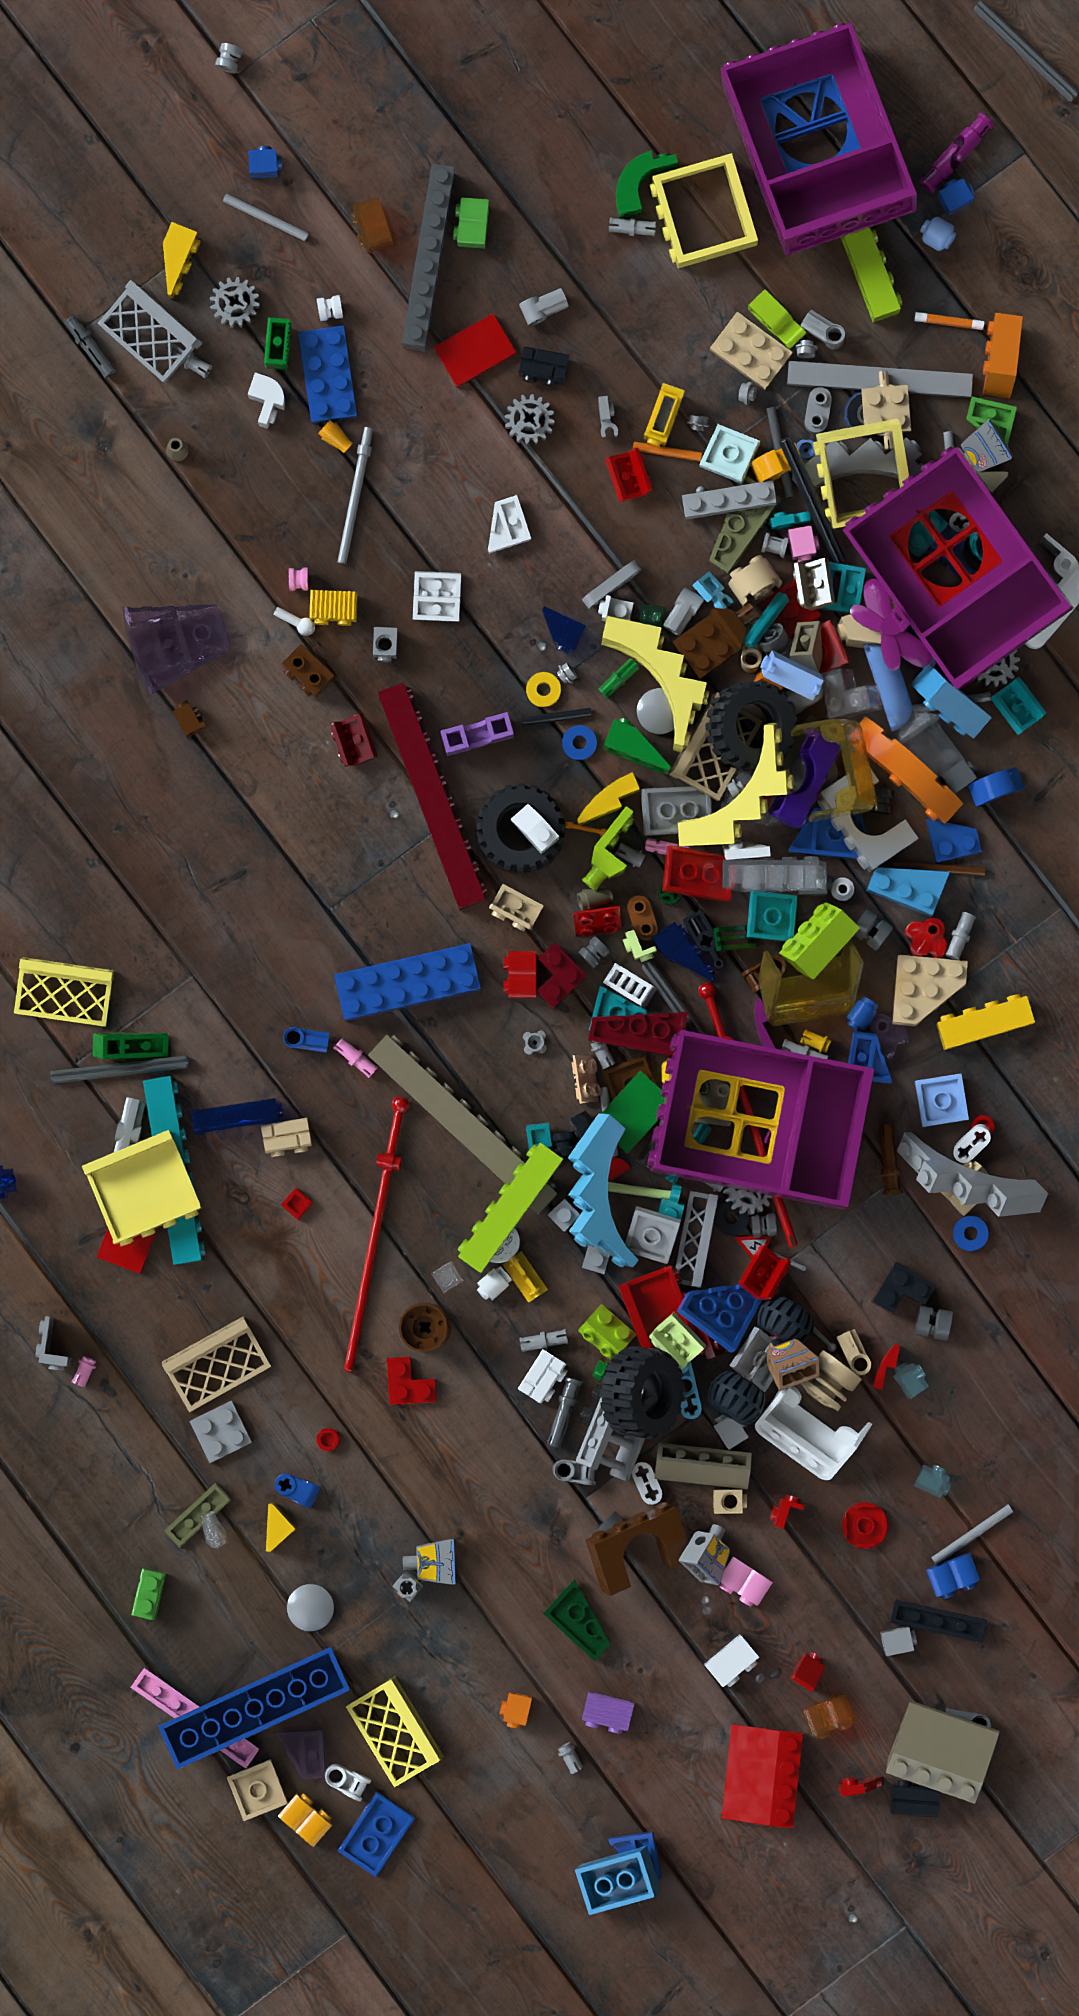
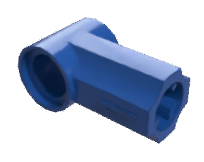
(309, 1040)

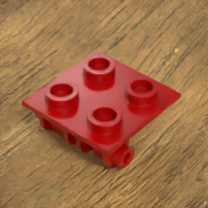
(597, 921)

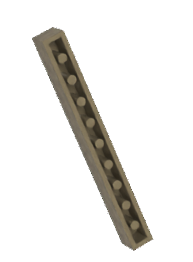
(453, 1114)

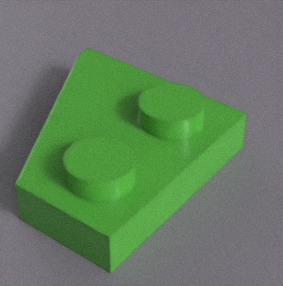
(1000, 414)

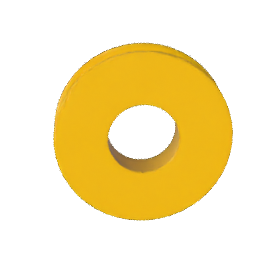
(547, 678)

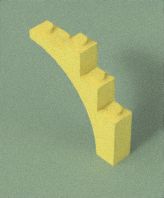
(642, 644)
(749, 804)

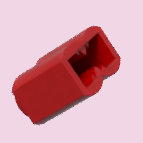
(521, 975)

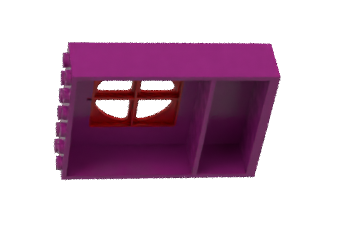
(990, 611)

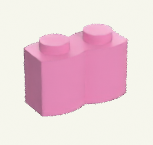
(744, 1581)

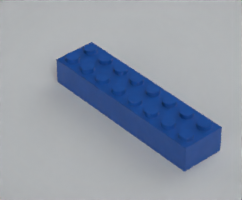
(253, 1708)

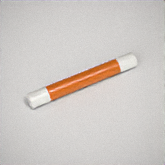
(949, 321)

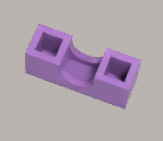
(477, 735)

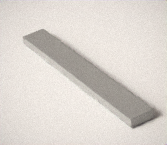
(861, 377)

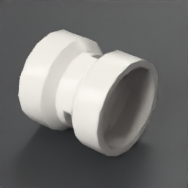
(329, 308)

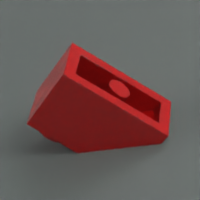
(808, 1671)

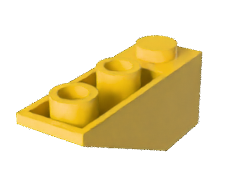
(178, 248)

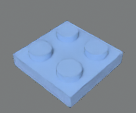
(941, 1100)

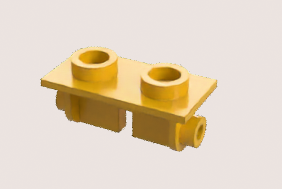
(525, 1277)

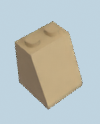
(855, 634)

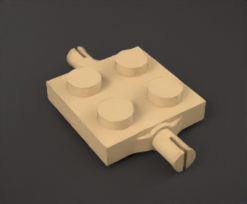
(884, 404)

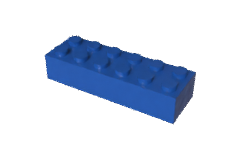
(407, 982)

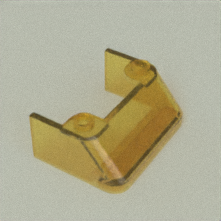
(860, 794)
(806, 999)

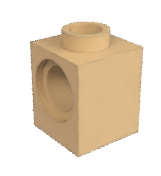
(718, 1501)

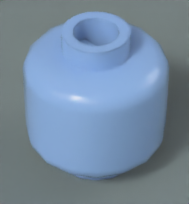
(938, 233)

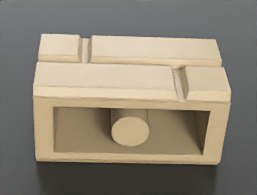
(286, 1136)

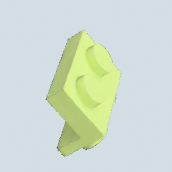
(677, 1339)

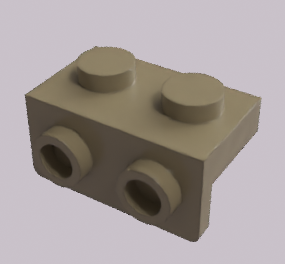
(814, 584)

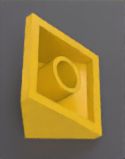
(278, 1527)

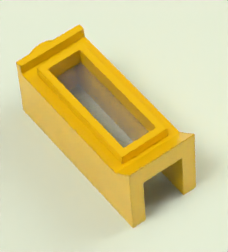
(663, 415)

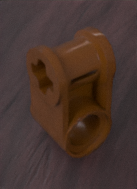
(756, 970)

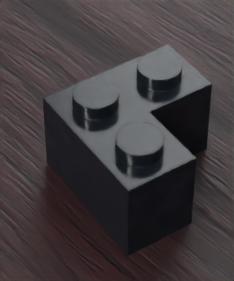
(902, 1282)

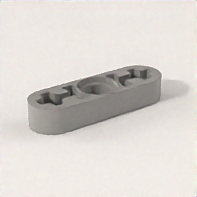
(611, 584)

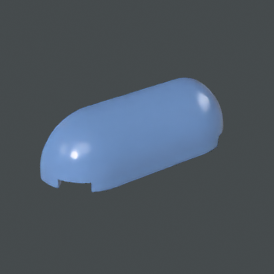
(890, 688)

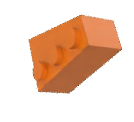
(1002, 354)

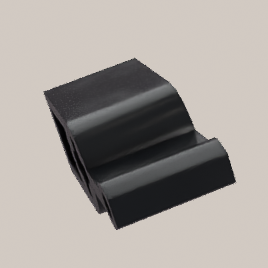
(706, 931)

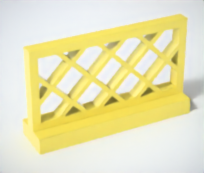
(64, 971)
(413, 1724)

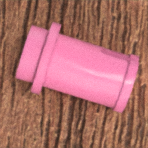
(84, 1370)

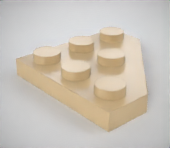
(924, 986)

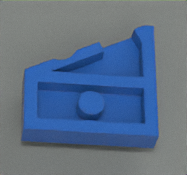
(952, 840)
(867, 1052)
(634, 1841)

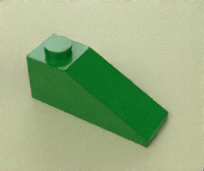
(129, 1045)

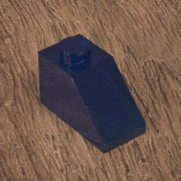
(563, 630)

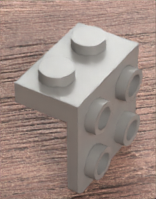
(42, 1350)

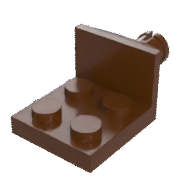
(714, 639)

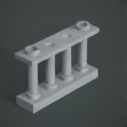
(595, 1444)

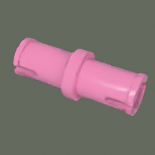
(355, 1057)

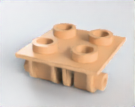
(587, 1087)

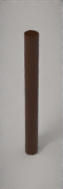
(952, 869)

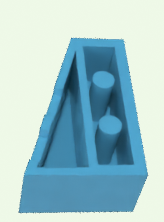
(952, 703)
(909, 888)

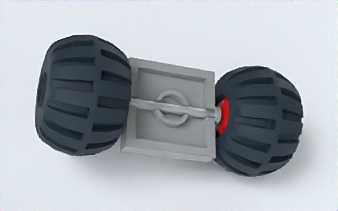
(742, 1395)

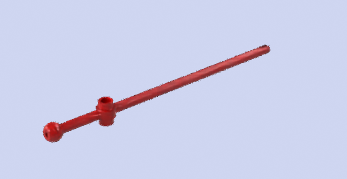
(708, 991)
(388, 1162)

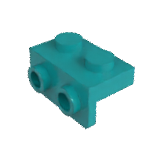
(1018, 705)

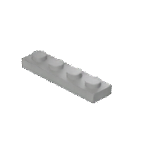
(729, 499)

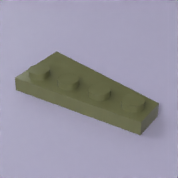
(738, 533)

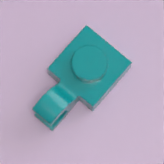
(672, 1206)

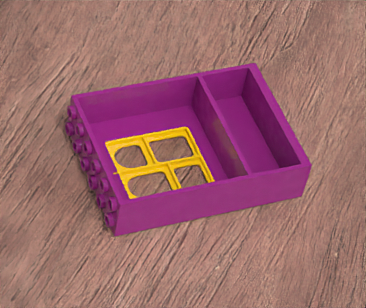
(812, 1131)

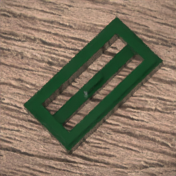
(750, 941)

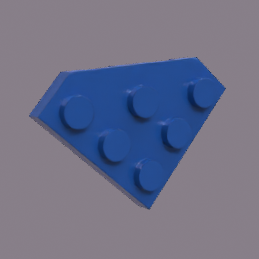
(720, 1313)

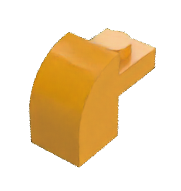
(770, 466)

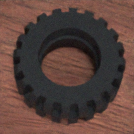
(724, 716)
(491, 815)
(622, 1390)

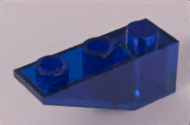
(677, 949)

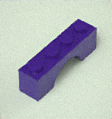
(818, 758)

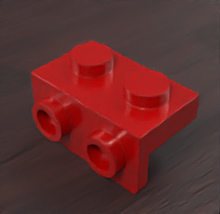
(629, 475)
(764, 1274)
(780, 1513)

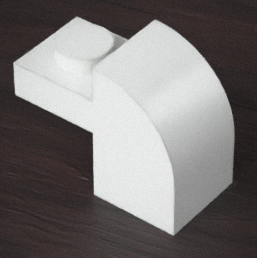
(266, 391)

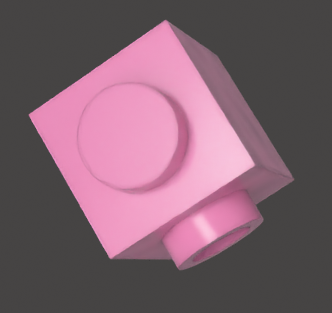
(802, 543)

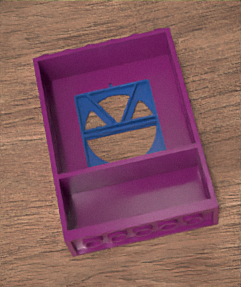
(839, 195)

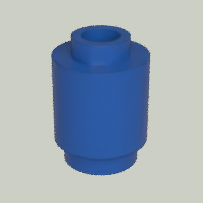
(862, 1014)

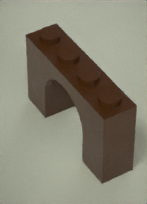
(608, 1546)

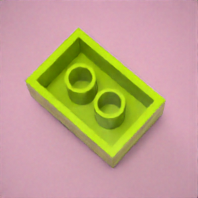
(819, 940)

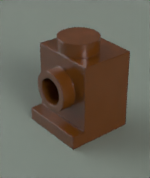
(188, 719)

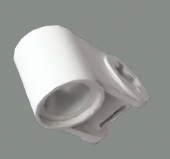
(348, 1781)

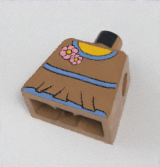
(791, 1363)

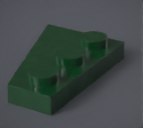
(577, 1621)

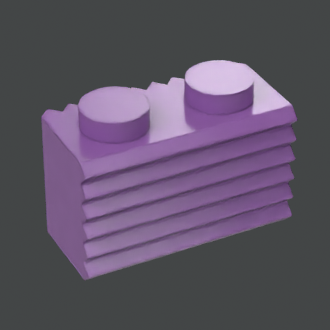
(608, 1712)

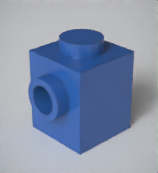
(264, 162)
(956, 196)

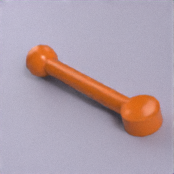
(601, 832)

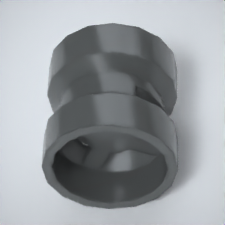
(594, 952)
(758, 1225)

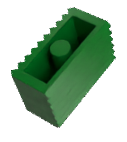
(277, 343)

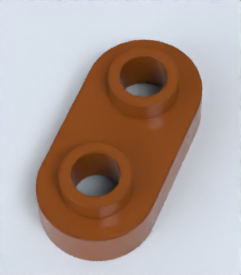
(642, 918)

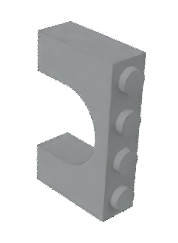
(871, 850)

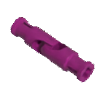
(958, 150)

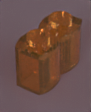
(828, 1715)

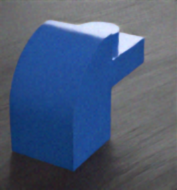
(996, 786)

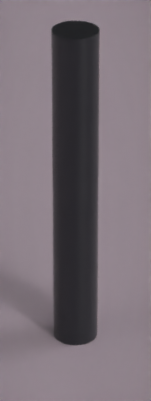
(557, 716)

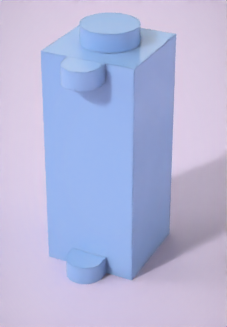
(791, 675)

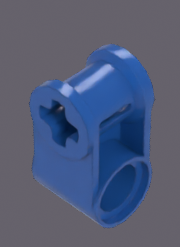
(301, 1492)

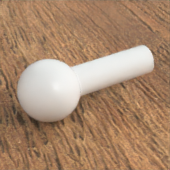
(304, 626)

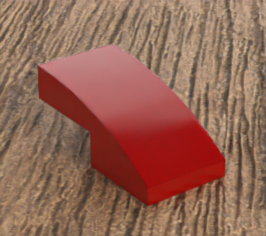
(888, 1360)

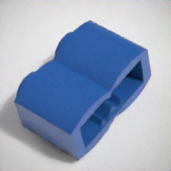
(953, 1575)

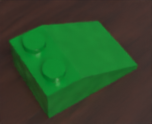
(631, 745)

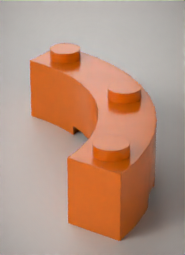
(909, 772)

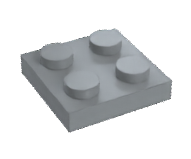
(652, 1234)
(220, 1431)

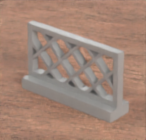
(166, 321)

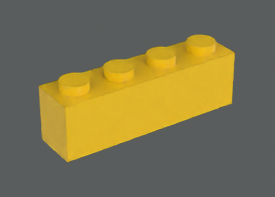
(985, 1022)

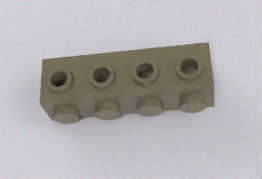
(703, 1466)

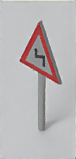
(751, 1245)

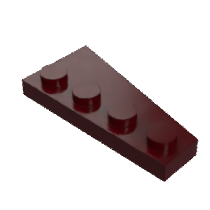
(639, 1032)

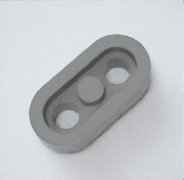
(817, 409)

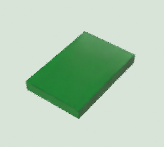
(635, 1109)

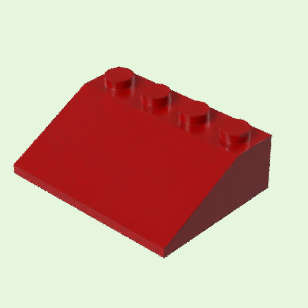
(762, 1775)

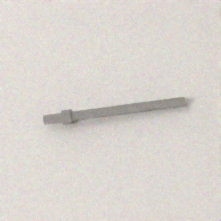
(364, 452)

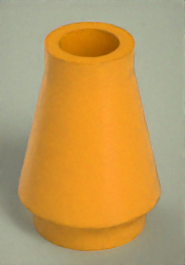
(335, 436)

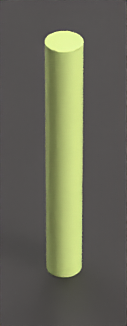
(637, 1190)

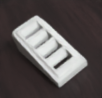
(647, 995)

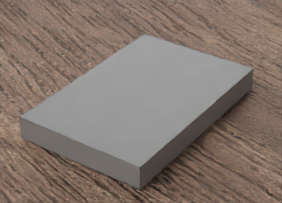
(668, 806)

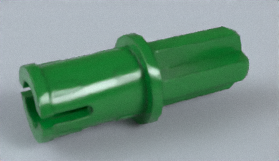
(619, 678)

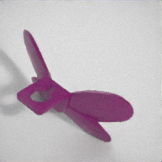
(894, 638)

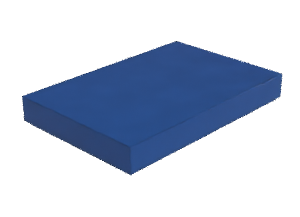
(376, 1834)

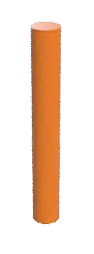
(668, 451)

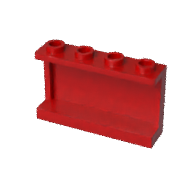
(652, 1300)

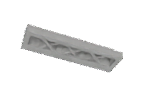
(704, 1241)

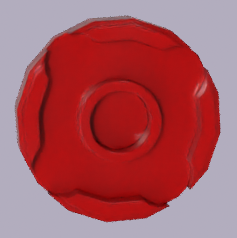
(864, 1525)

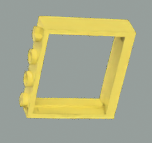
(669, 230)
(893, 425)

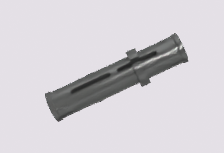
(84, 338)

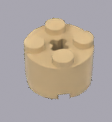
(754, 581)

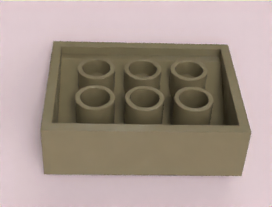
(942, 1751)

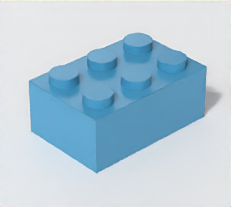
(617, 1880)

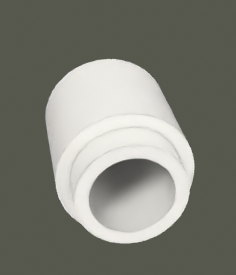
(493, 1283)

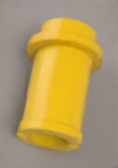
(817, 1042)

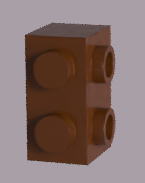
(307, 671)

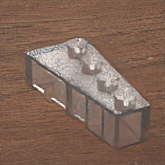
(774, 875)

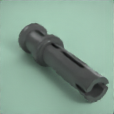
(567, 1401)

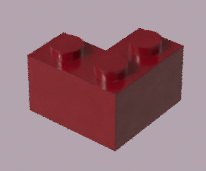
(564, 978)

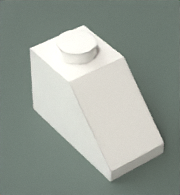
(535, 828)

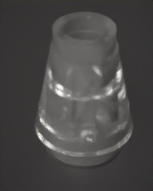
(214, 1532)

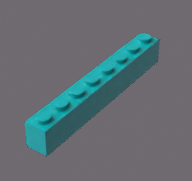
(165, 1116)

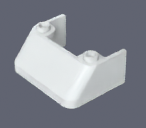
(1068, 569)
(805, 1436)

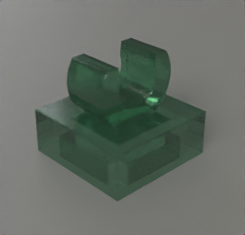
(651, 615)

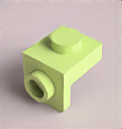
(632, 945)

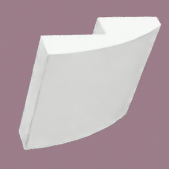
(436, 596)

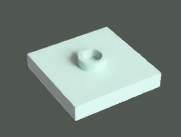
(729, 453)

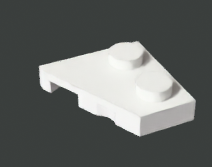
(507, 525)
(745, 850)

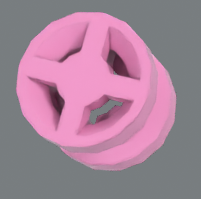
(298, 579)

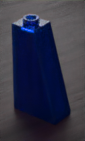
(236, 1116)

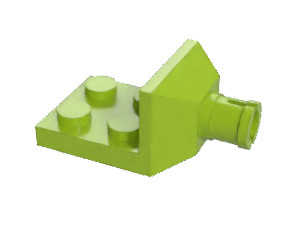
(603, 862)

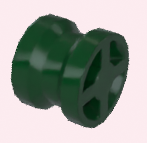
(670, 900)

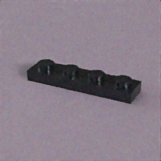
(938, 1621)

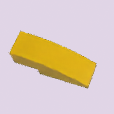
(608, 799)

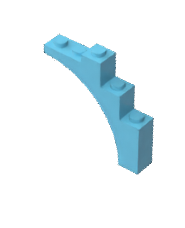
(593, 1159)

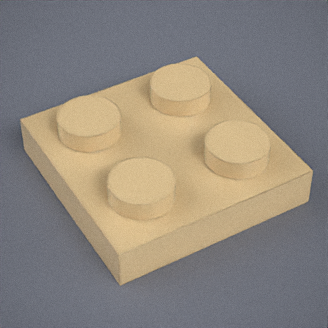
(257, 1790)

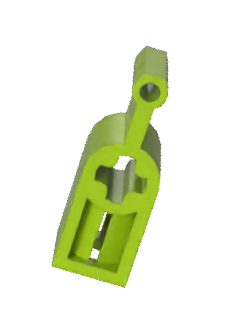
(776, 319)

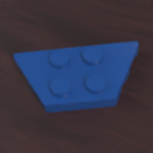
(823, 839)

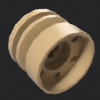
(831, 1380)

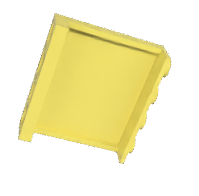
(142, 1188)

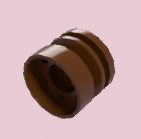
(411, 1327)

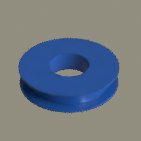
(571, 734)
(982, 1233)

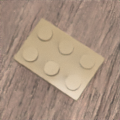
(751, 351)

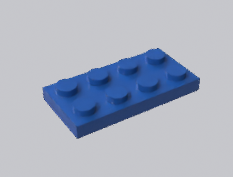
(327, 374)

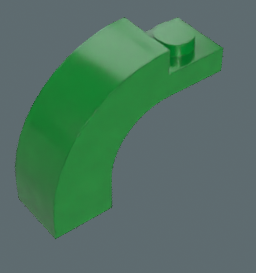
(634, 173)

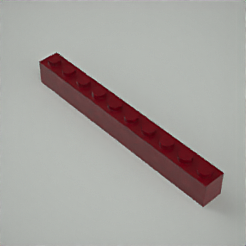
(431, 796)

